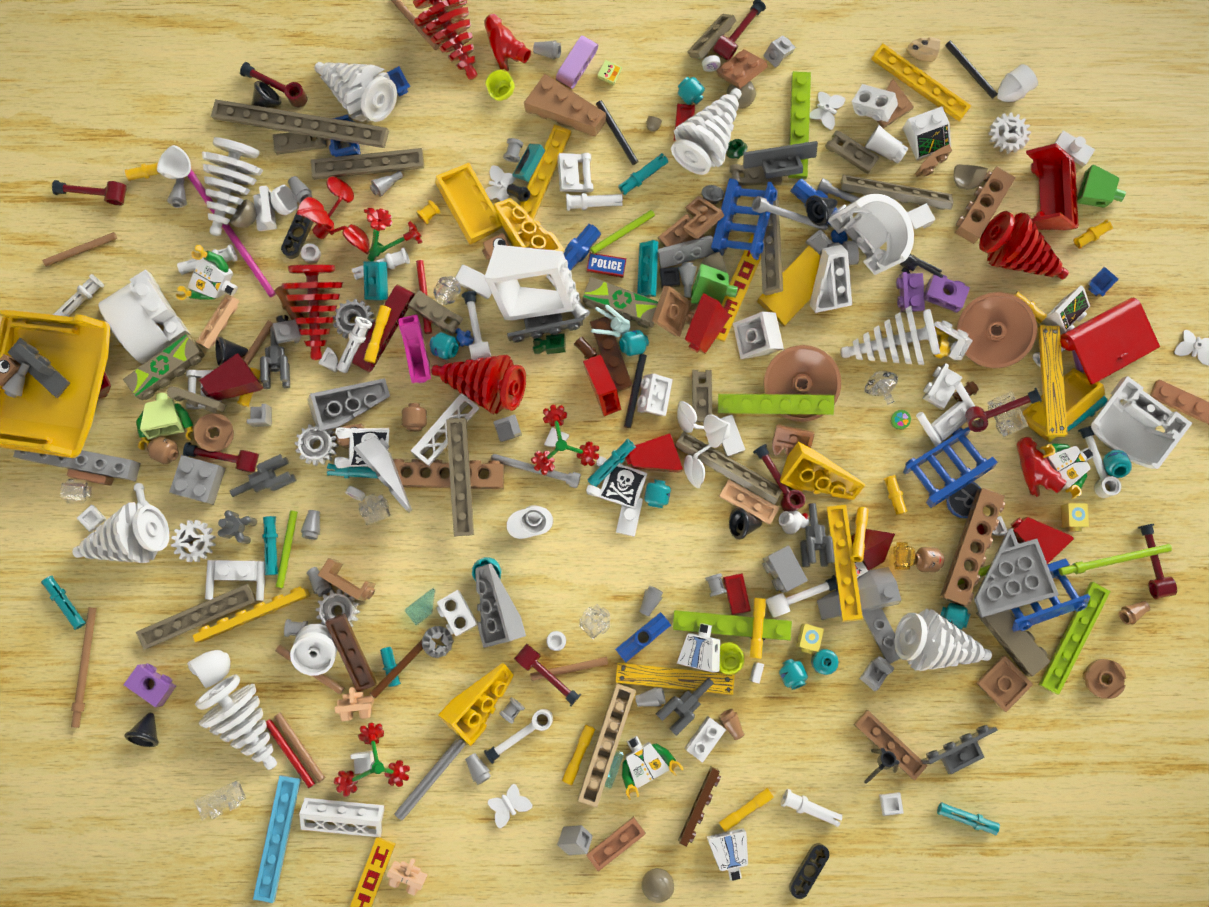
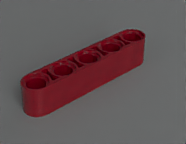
(398, 302)

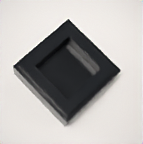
(669, 277)

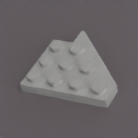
(1015, 577)

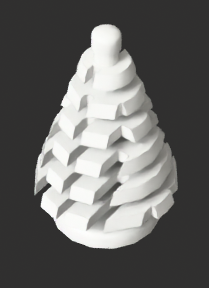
(360, 89)
(705, 136)
(231, 164)
(926, 333)
(128, 535)
(935, 643)
(237, 719)

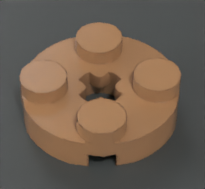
(224, 429)
(1115, 681)

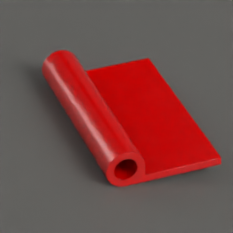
(1111, 340)

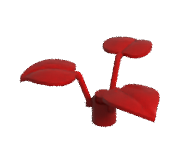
(324, 225)

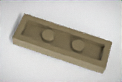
(711, 36)

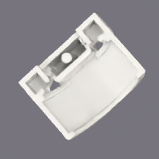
(877, 222)
(134, 315)
(1133, 422)

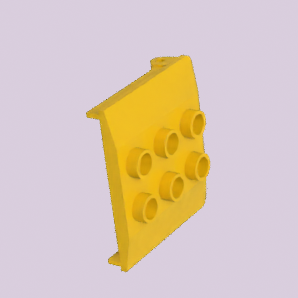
(79, 353)

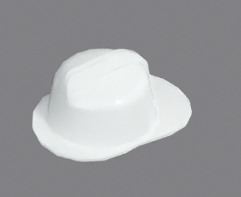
(529, 522)

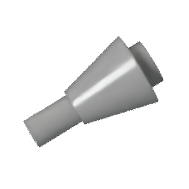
(381, 185)
(177, 196)
(687, 274)
(15, 385)

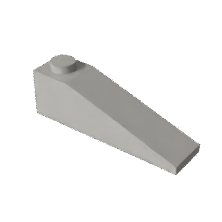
(339, 405)

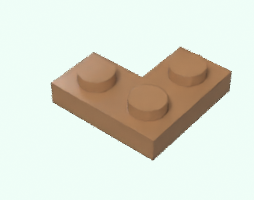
(704, 218)

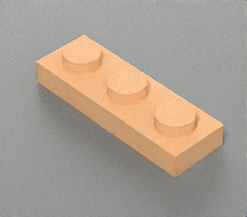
(218, 321)
(749, 502)

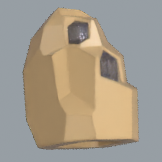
(924, 48)

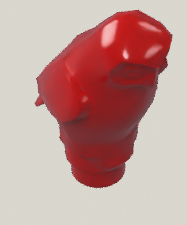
(504, 43)
(1037, 468)

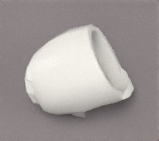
(210, 667)

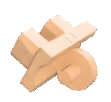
(354, 702)
(407, 874)

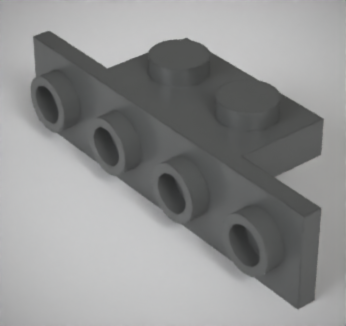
(781, 160)
(544, 324)
(39, 367)
(962, 753)

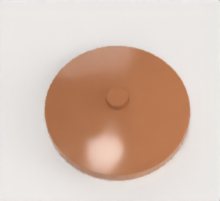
(1000, 329)
(803, 371)

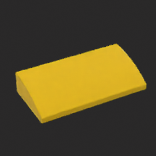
(468, 203)
(797, 287)
(1078, 399)

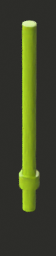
(1080, 567)

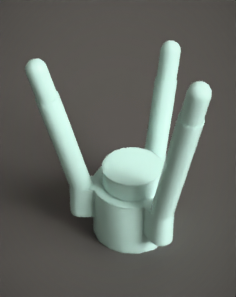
(619, 325)

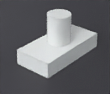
(1075, 147)
(629, 519)

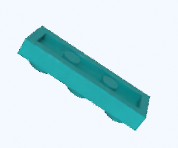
(647, 268)

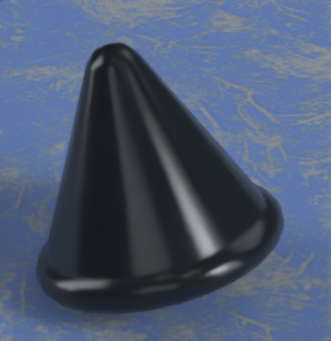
(265, 96)
(820, 209)
(227, 349)
(742, 523)
(144, 732)

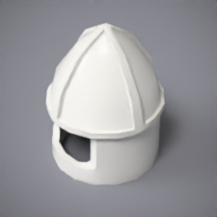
(1017, 84)

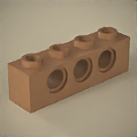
(1001, 182)

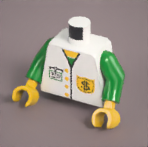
(210, 277)
(1070, 463)
(645, 764)

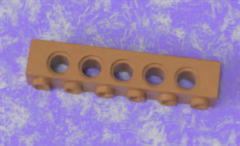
(494, 481)
(950, 590)

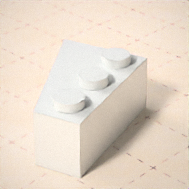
(832, 280)

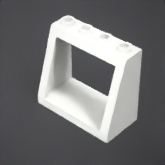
(518, 302)

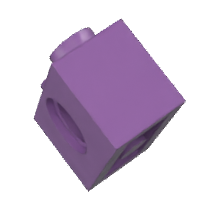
(935, 294)
(139, 681)

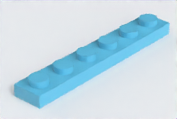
(276, 839)

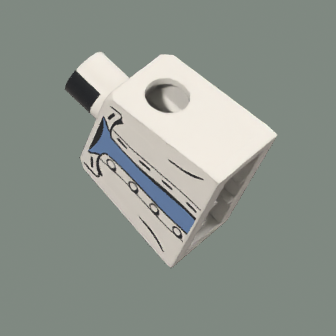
(701, 650)
(730, 851)

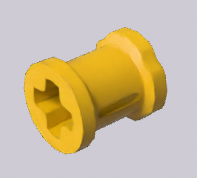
(428, 212)

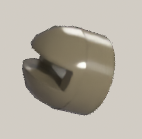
(653, 123)

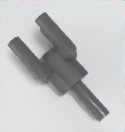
(274, 361)
(266, 477)
(235, 526)
(815, 541)
(684, 707)

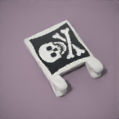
(357, 436)
(620, 486)

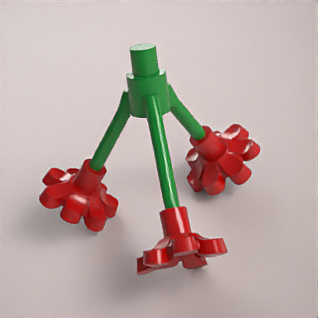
(379, 221)
(545, 460)
(395, 773)

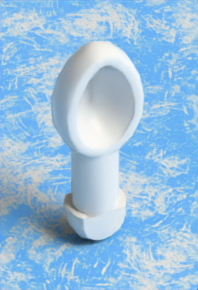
(138, 488)

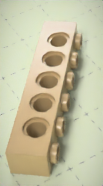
(606, 745)

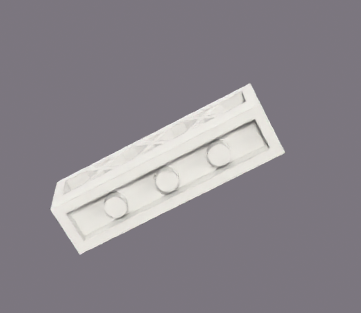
(440, 427)
(341, 814)

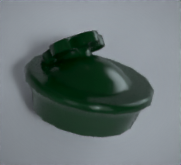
(736, 148)

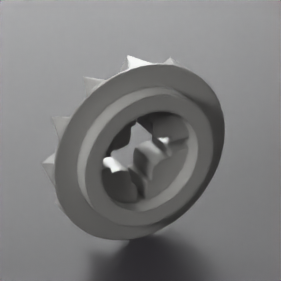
(429, 645)

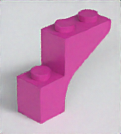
(415, 349)

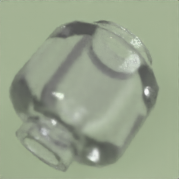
(447, 290)
(75, 491)

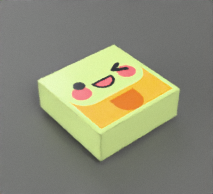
(609, 72)

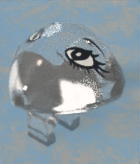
(881, 385)

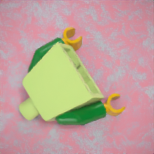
(162, 419)

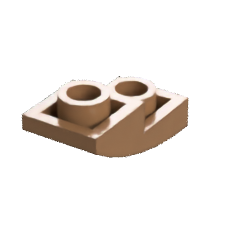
(933, 160)

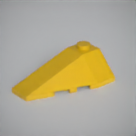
(523, 229)
(813, 472)
(471, 708)

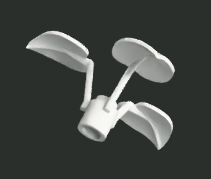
(716, 432)

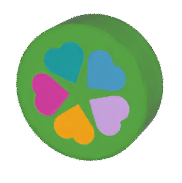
(900, 419)

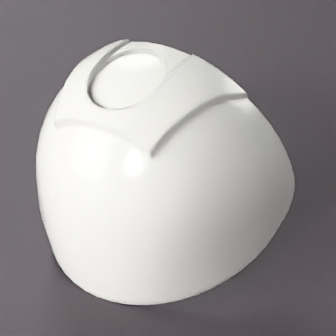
(174, 163)

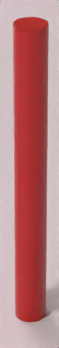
(423, 288)
(289, 754)

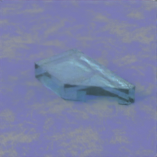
(422, 607)
(614, 769)

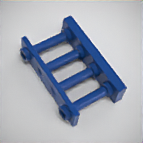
(730, 208)
(951, 485)
(1076, 603)

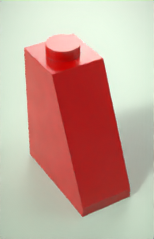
(706, 324)
(602, 385)
(655, 455)
(1050, 539)

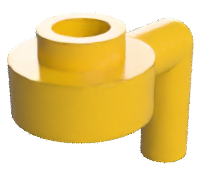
(943, 343)

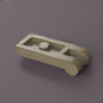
(295, 142)
(852, 151)
(752, 176)
(435, 312)
(702, 394)
(195, 399)

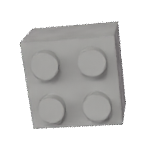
(197, 480)
(784, 569)

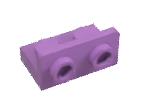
(911, 292)

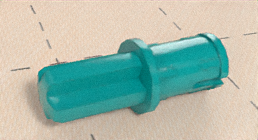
(389, 664)

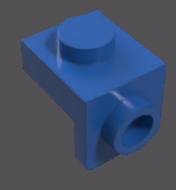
(399, 80)
(1102, 282)

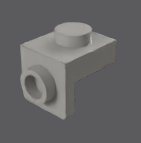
(778, 50)
(287, 331)
(876, 673)

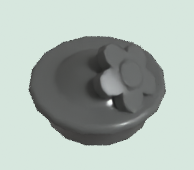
(712, 194)

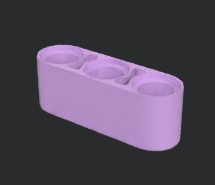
(577, 62)

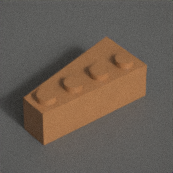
(560, 104)

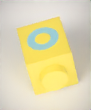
(1074, 516)
(809, 638)

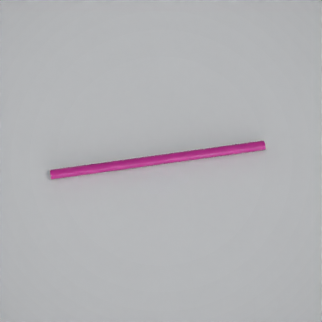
(235, 240)

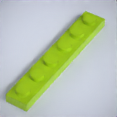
(800, 114)
(776, 404)
(731, 625)
(1074, 639)

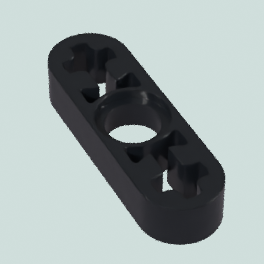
(287, 243)
(797, 881)

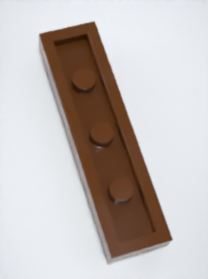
(611, 354)
(350, 652)
(696, 815)

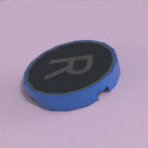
(961, 501)

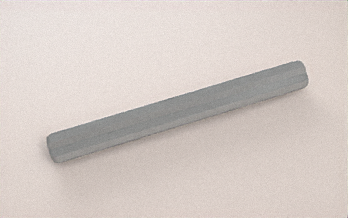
(430, 778)

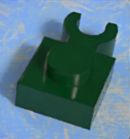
(552, 344)

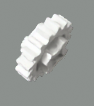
(1009, 133)
(195, 548)

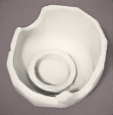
(283, 200)

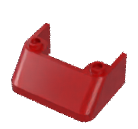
(1057, 188)

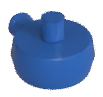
(839, 238)
(464, 337)

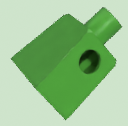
(1099, 188)
(712, 283)

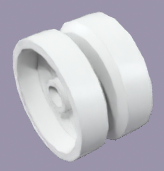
(313, 650)

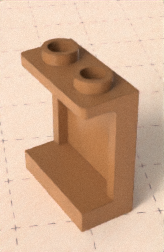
(330, 573)

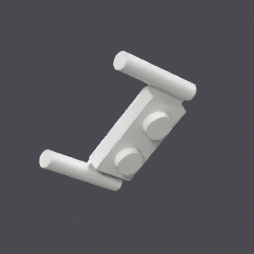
(950, 420)
(235, 571)

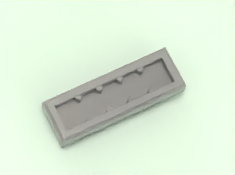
(685, 251)
(882, 633)

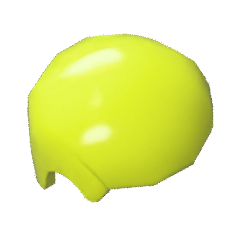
(500, 85)
(730, 658)

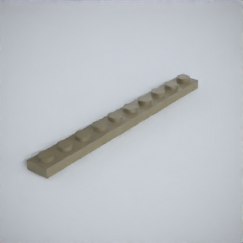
(300, 123)

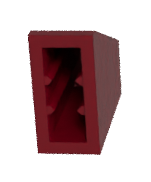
(230, 380)

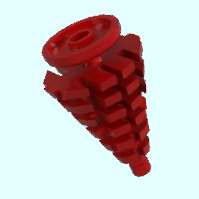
(448, 24)
(1019, 246)
(313, 308)
(487, 381)

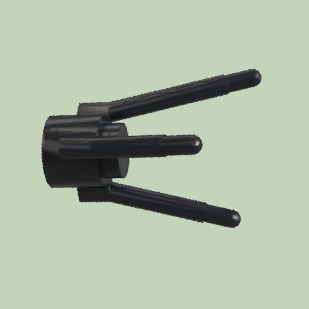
(912, 262)
(885, 761)

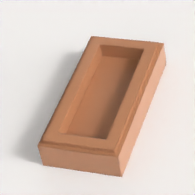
(90, 477)

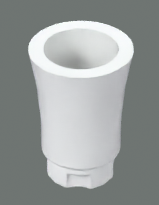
(886, 145)

